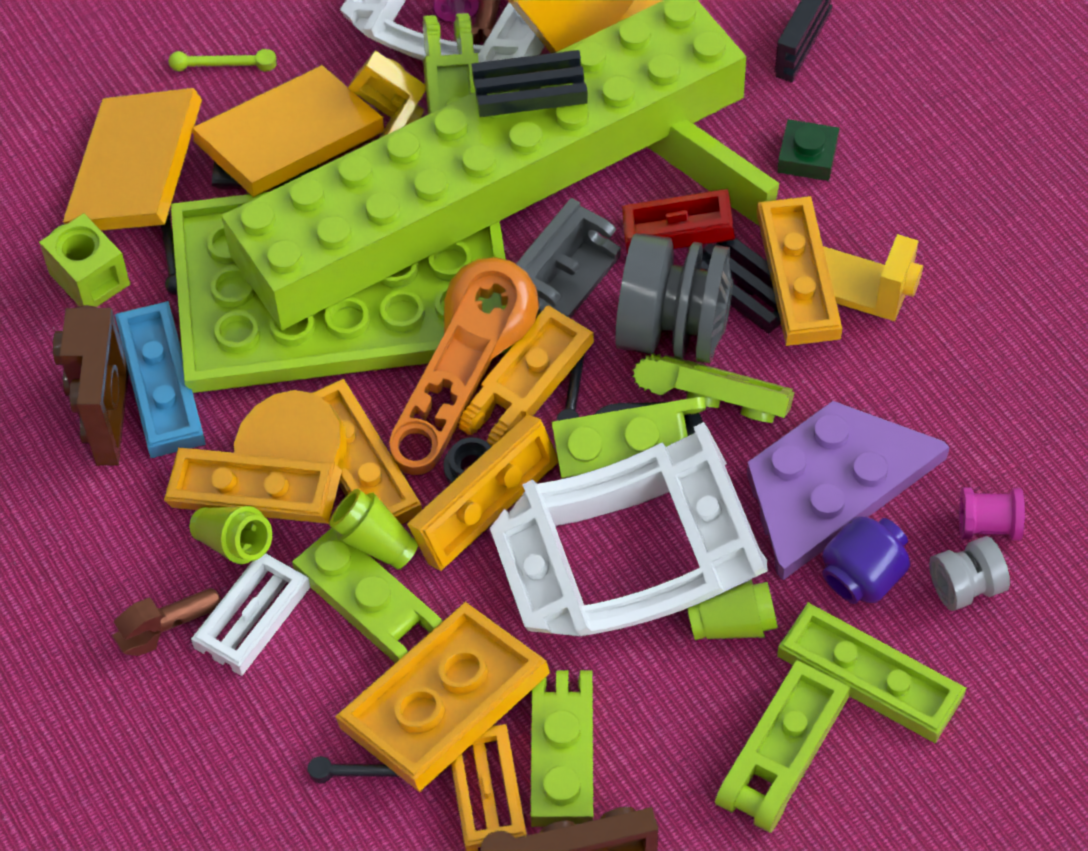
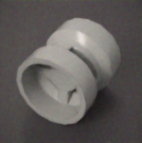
(969, 573)

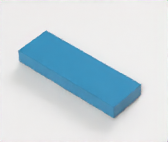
(157, 379)

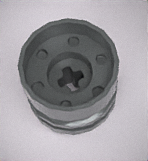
(673, 298)

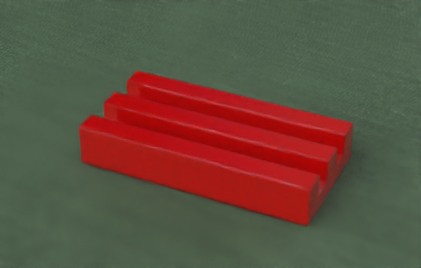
(685, 219)

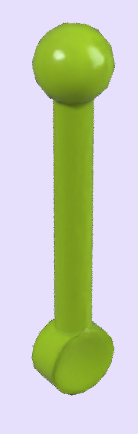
(264, 60)

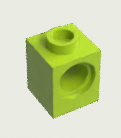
(84, 262)

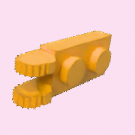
(528, 373)

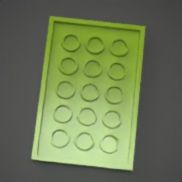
(237, 343)

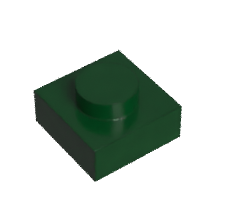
(808, 150)

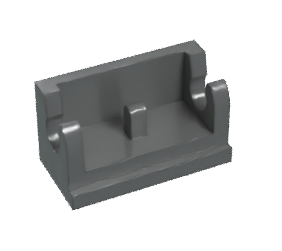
(570, 258)

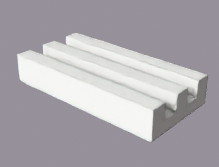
(225, 650)

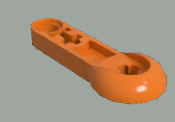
(466, 350)

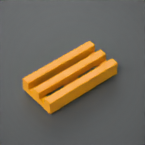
(472, 838)

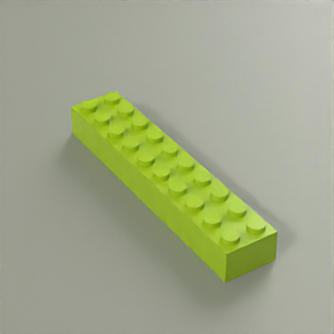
(467, 171)

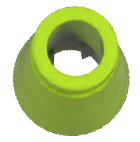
(373, 529)
(234, 532)
(736, 613)

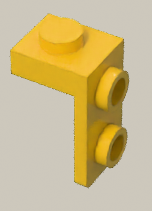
(390, 90)
(875, 286)

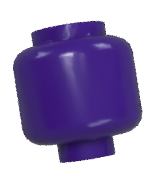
(866, 559)

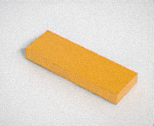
(799, 271)
(367, 460)
(271, 484)
(483, 492)

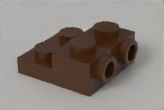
(94, 378)

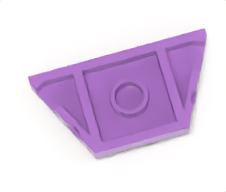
(830, 472)

